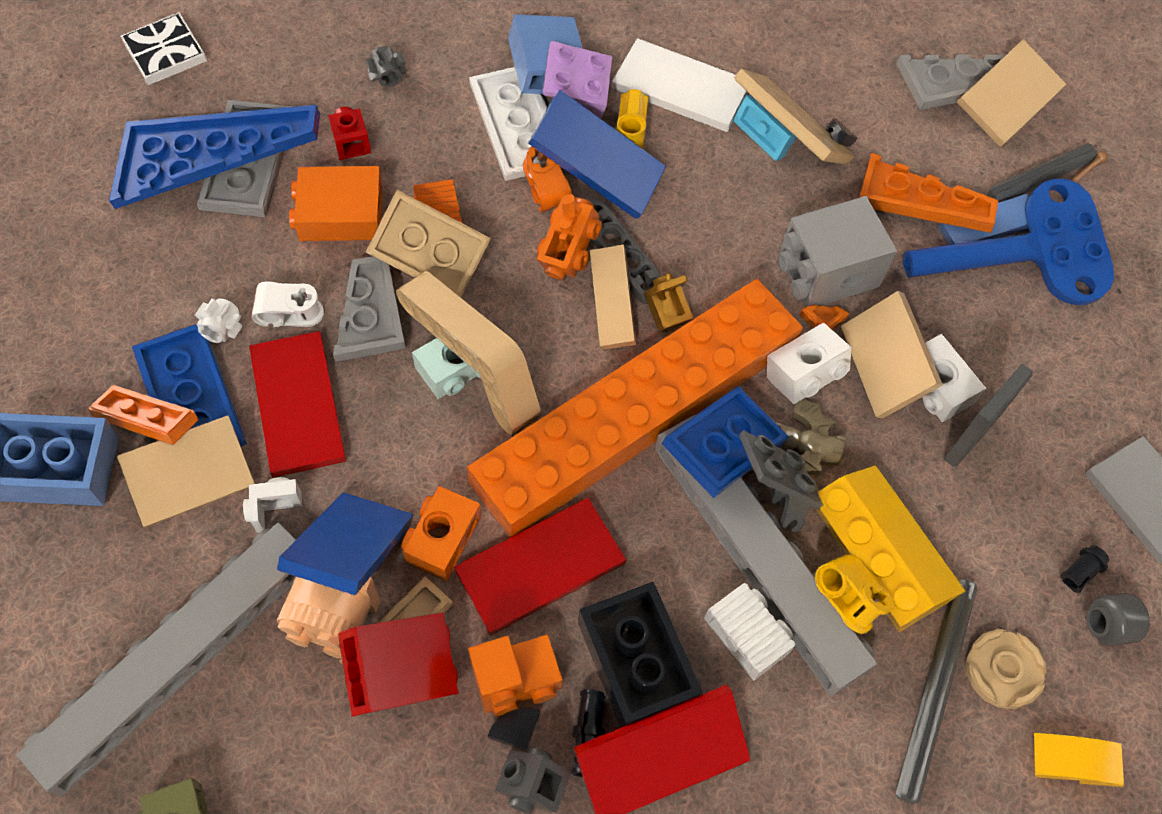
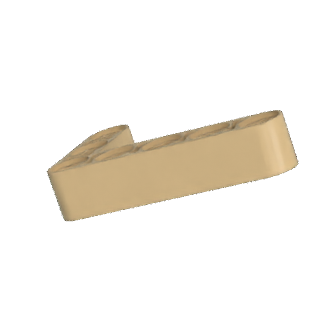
(479, 345)

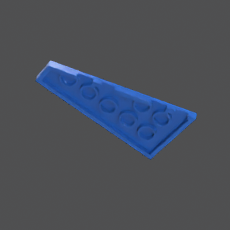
(186, 149)

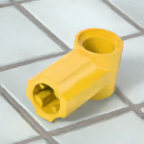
(633, 116)

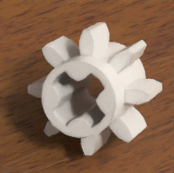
(218, 320)

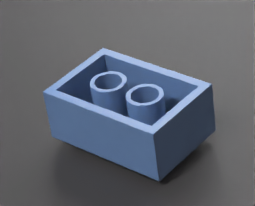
(55, 459)

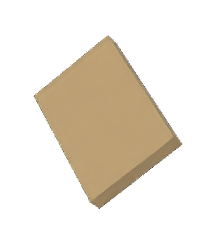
(1011, 93)
(423, 240)
(891, 355)
(186, 475)

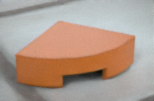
(831, 316)

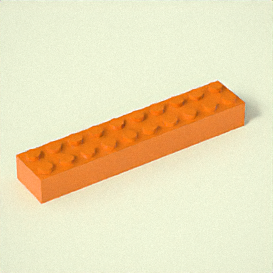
(630, 408)

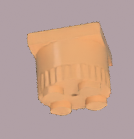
(320, 612)

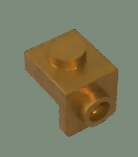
(668, 301)

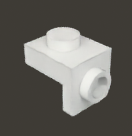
(274, 495)

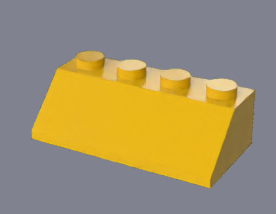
(882, 533)

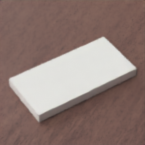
(681, 84)
(508, 117)

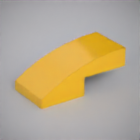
(1078, 759)

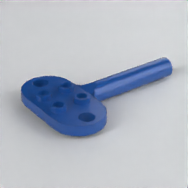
(1061, 240)

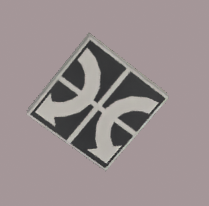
(163, 48)

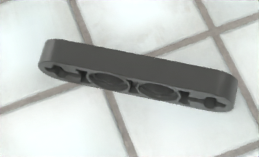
(611, 225)

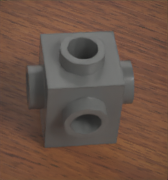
(532, 781)

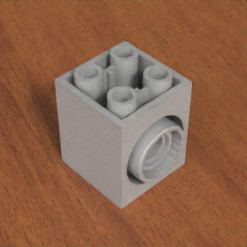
(836, 252)

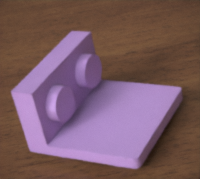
(579, 74)

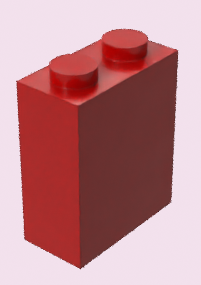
(397, 663)

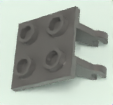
(786, 475)

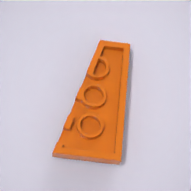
(908, 194)

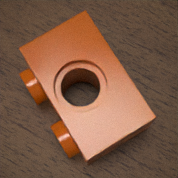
(440, 555)

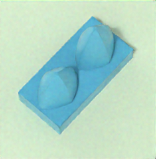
(764, 128)

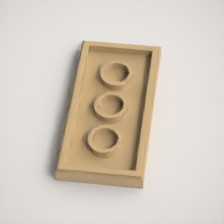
(793, 117)

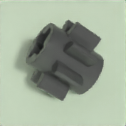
(386, 66)

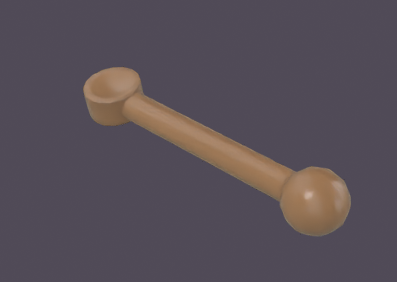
(1099, 159)

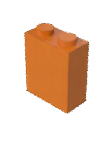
(336, 203)

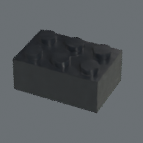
(637, 654)

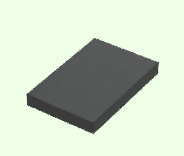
(988, 415)

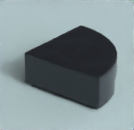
(841, 133)
(515, 728)

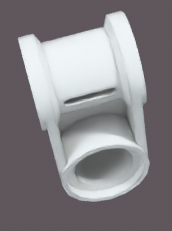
(284, 304)

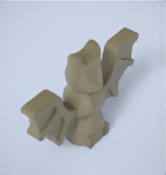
(814, 443)

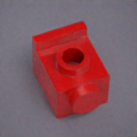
(347, 127)

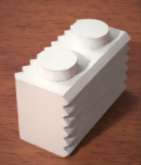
(750, 630)

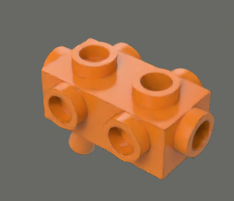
(569, 233)

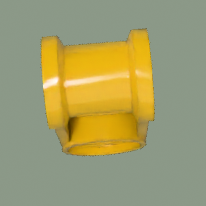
(853, 592)

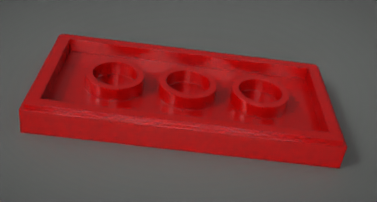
(296, 404)
(539, 566)
(663, 753)

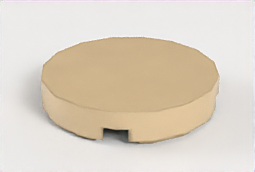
(997, 678)

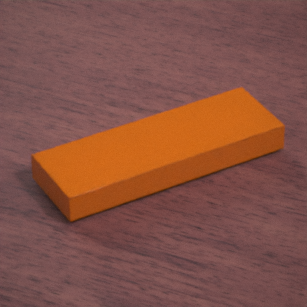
(143, 414)

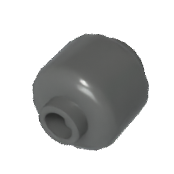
(1118, 619)

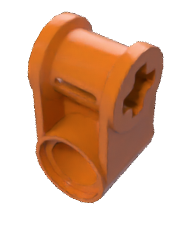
(547, 182)

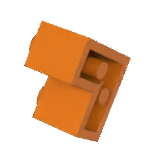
(514, 673)

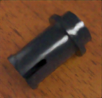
(1085, 568)

